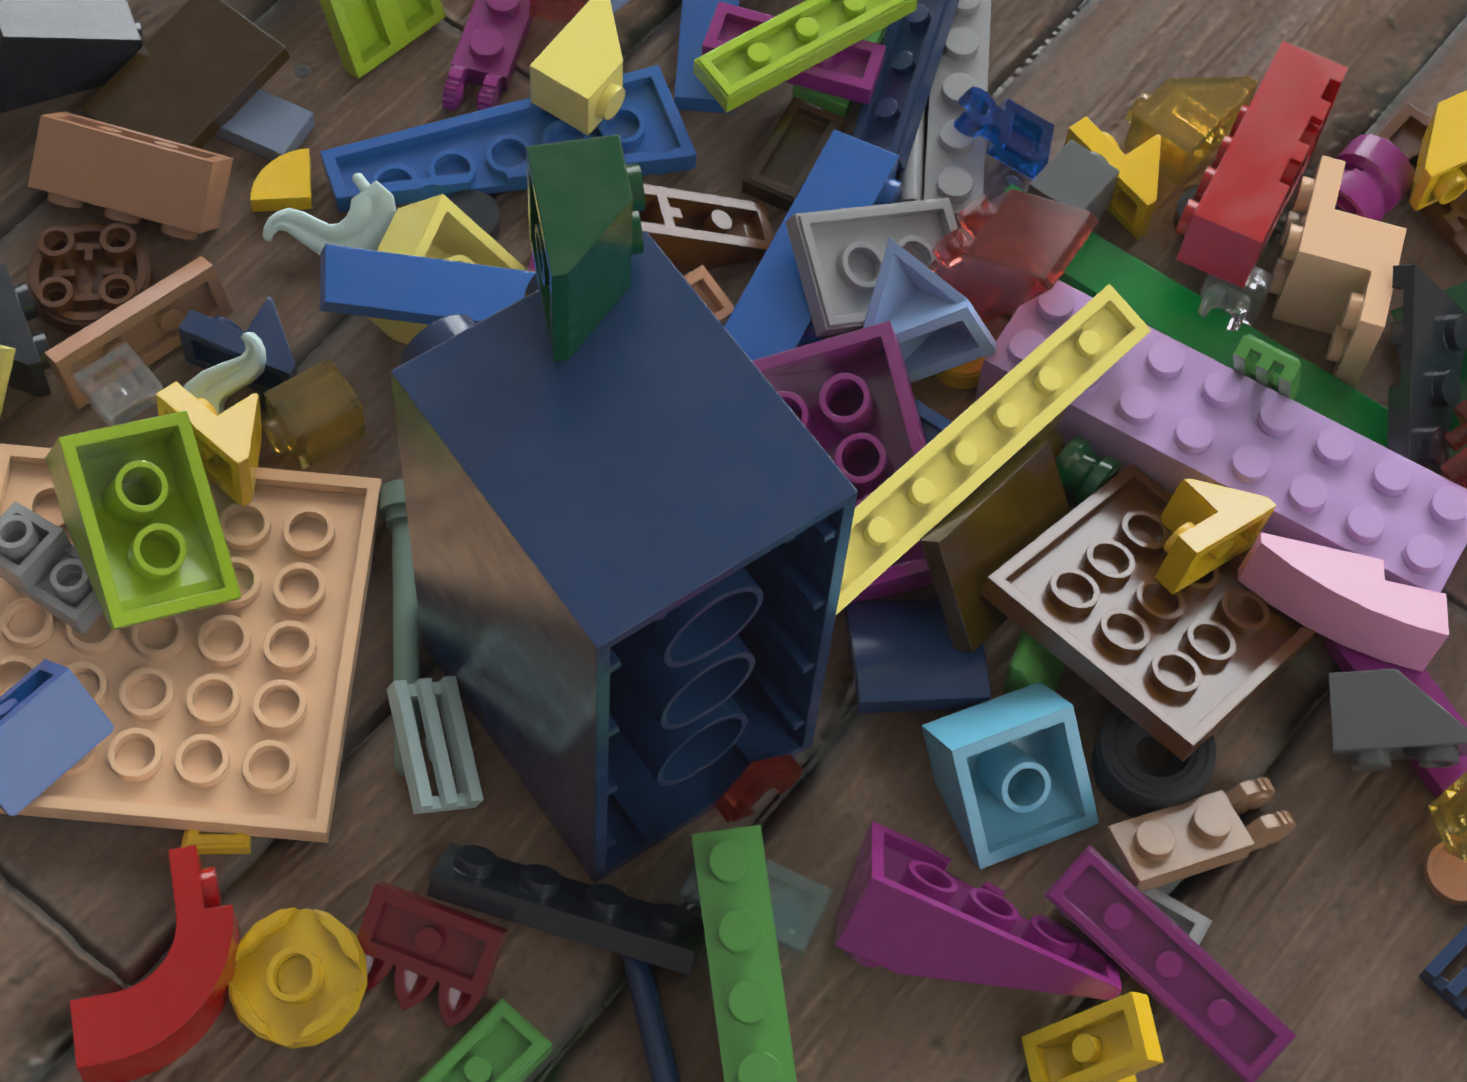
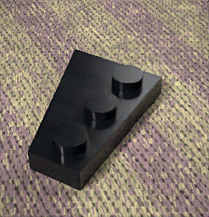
(1431, 358)

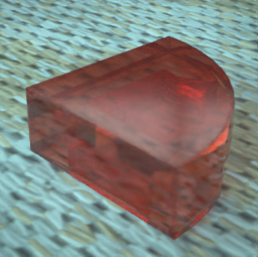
(757, 779)

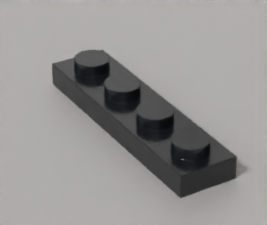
(568, 908)

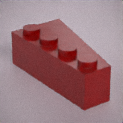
(1259, 165)

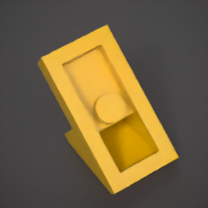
(1138, 175)
(225, 441)
(1208, 529)
(1096, 1044)

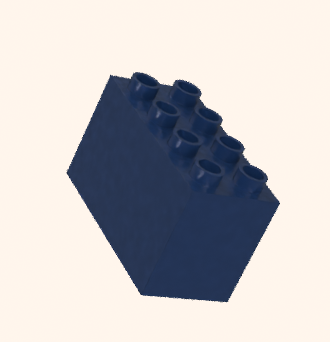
(620, 554)

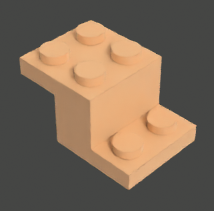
(1336, 271)

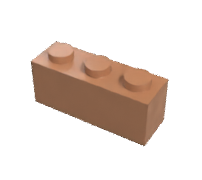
(129, 174)

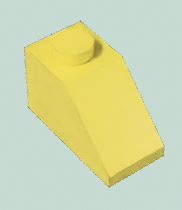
(581, 70)

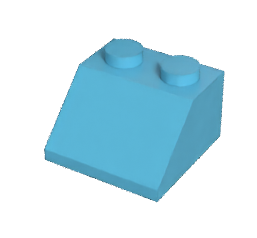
(1012, 773)

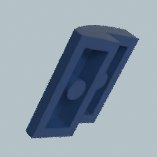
(908, 659)

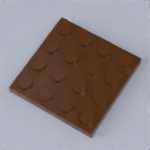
(1159, 657)

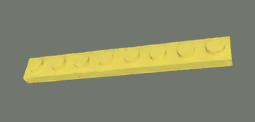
(986, 437)

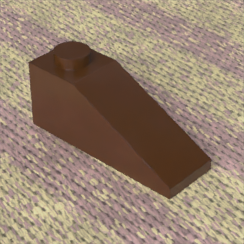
(705, 227)

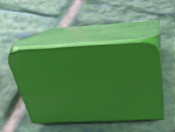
(1031, 665)

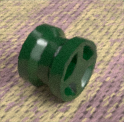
(1083, 469)

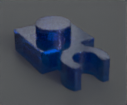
(1012, 131)

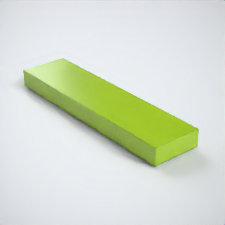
(791, 45)

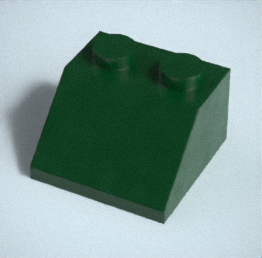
(582, 233)

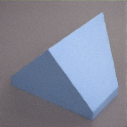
(928, 315)

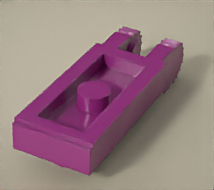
(488, 51)

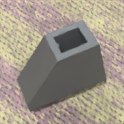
(1389, 718)

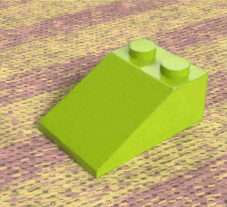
(143, 519)

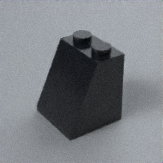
(62, 47)

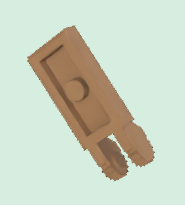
(1195, 835)

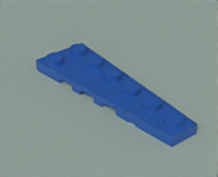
(489, 146)

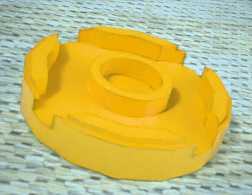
(298, 977)

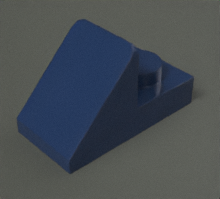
(218, 339)

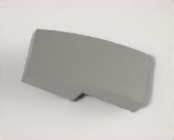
(46, 567)

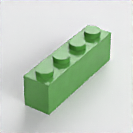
(743, 956)

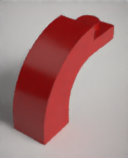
(168, 1012)

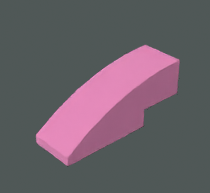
(1347, 599)

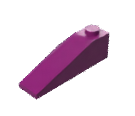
(930, 924)

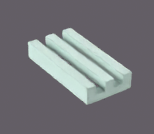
(458, 742)

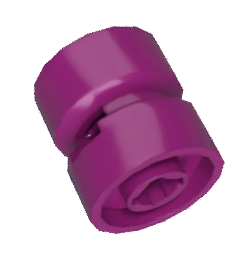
(1373, 177)

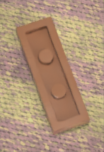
(144, 322)

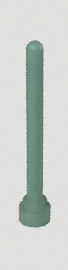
(405, 606)

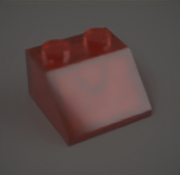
(1010, 249)

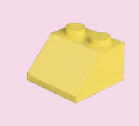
(443, 232)

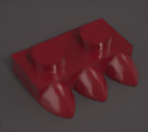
(428, 947)

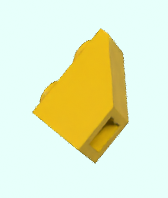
(1442, 155)

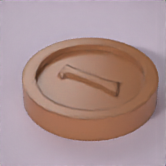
(1446, 876)

